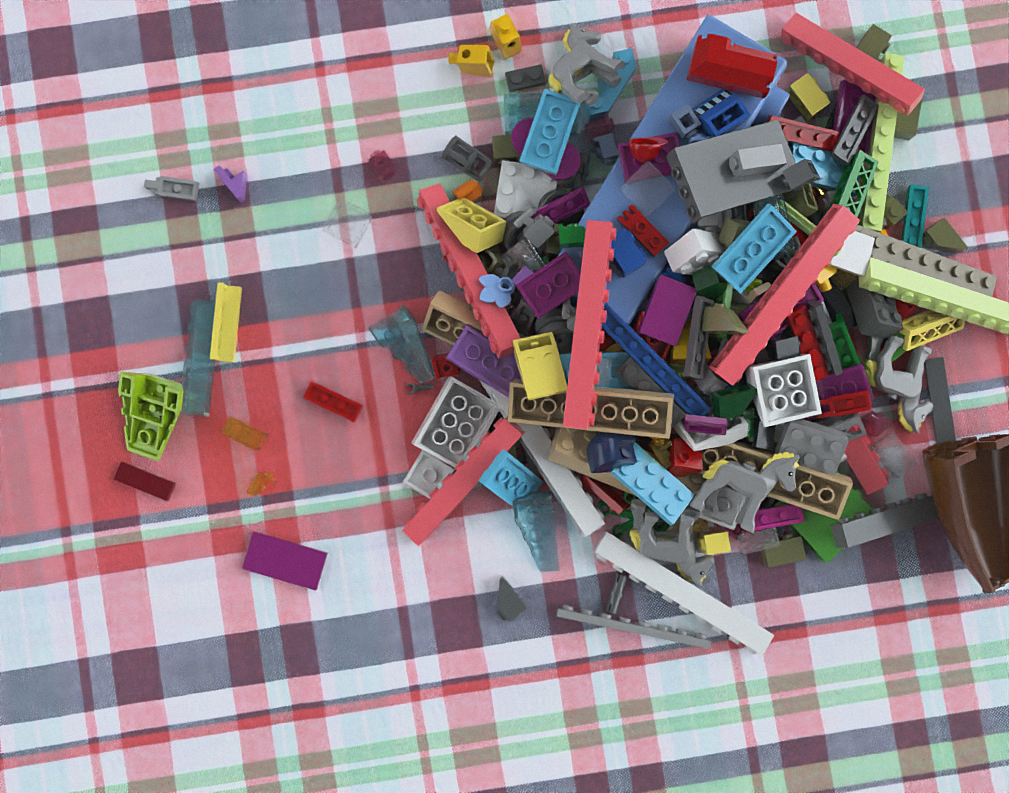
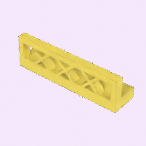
(225, 323)
(922, 323)

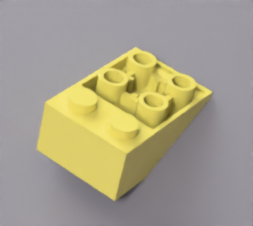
(539, 366)

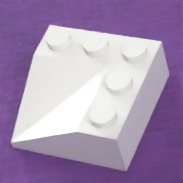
(520, 188)
(784, 389)
(697, 441)

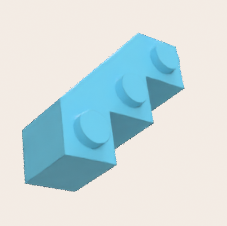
(608, 95)

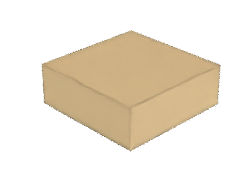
(758, 292)

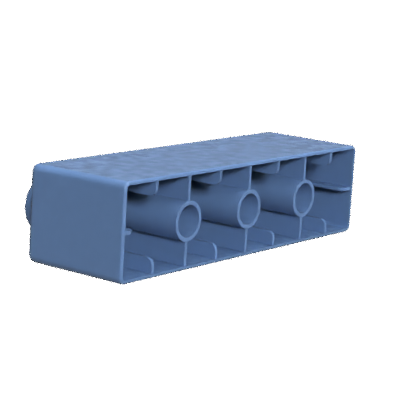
(631, 293)

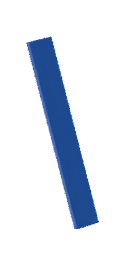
(653, 364)

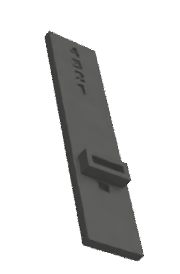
(940, 399)

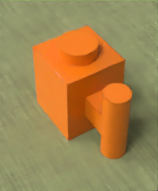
(470, 190)

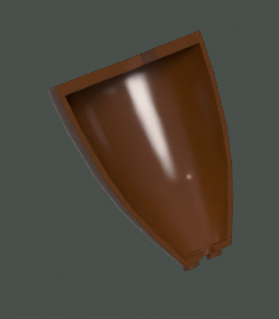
(972, 503)

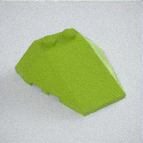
(150, 411)

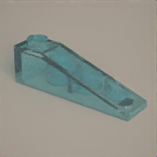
(402, 337)
(536, 520)

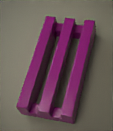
(705, 424)

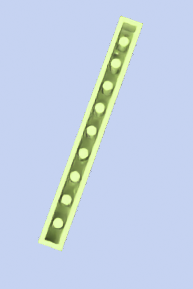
(880, 149)
(936, 295)

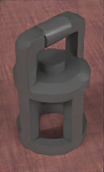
(464, 164)

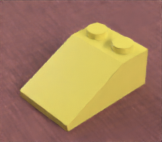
(473, 224)

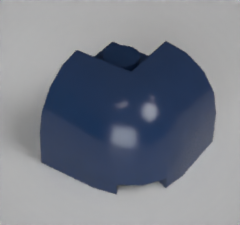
(610, 450)

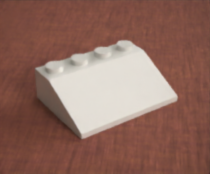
(455, 422)

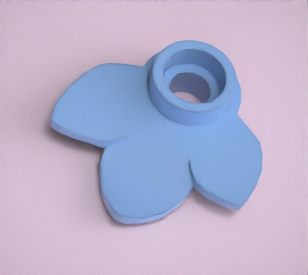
(494, 290)

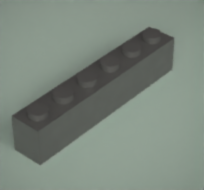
(884, 521)

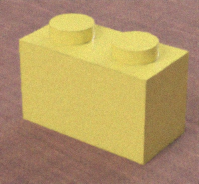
(808, 96)
(713, 542)

